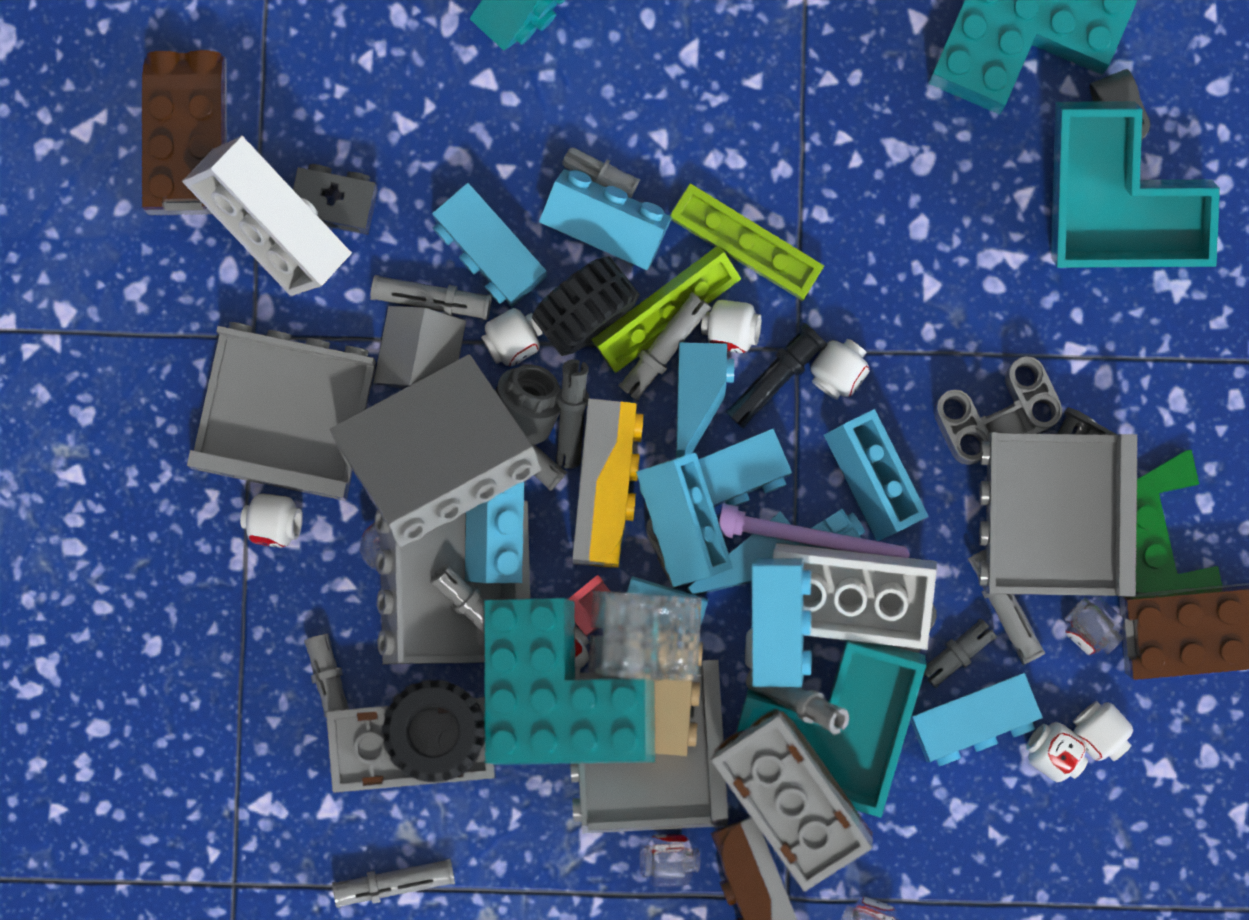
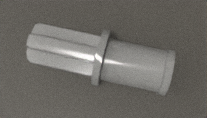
(600, 172)

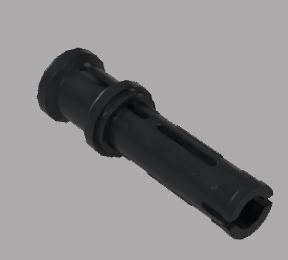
(788, 362)

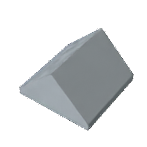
(416, 345)

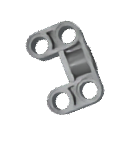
(1012, 419)

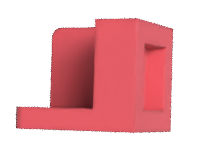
(583, 604)

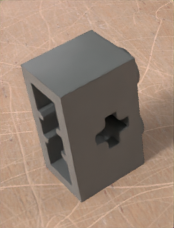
(351, 213)

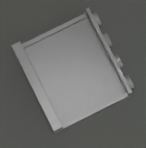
(274, 410)
(436, 450)
(1059, 514)
(415, 614)
(660, 794)

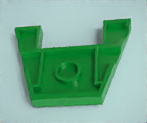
(1154, 553)

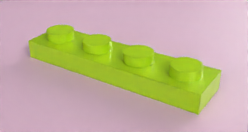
(746, 242)
(645, 322)

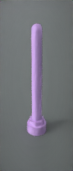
(736, 522)

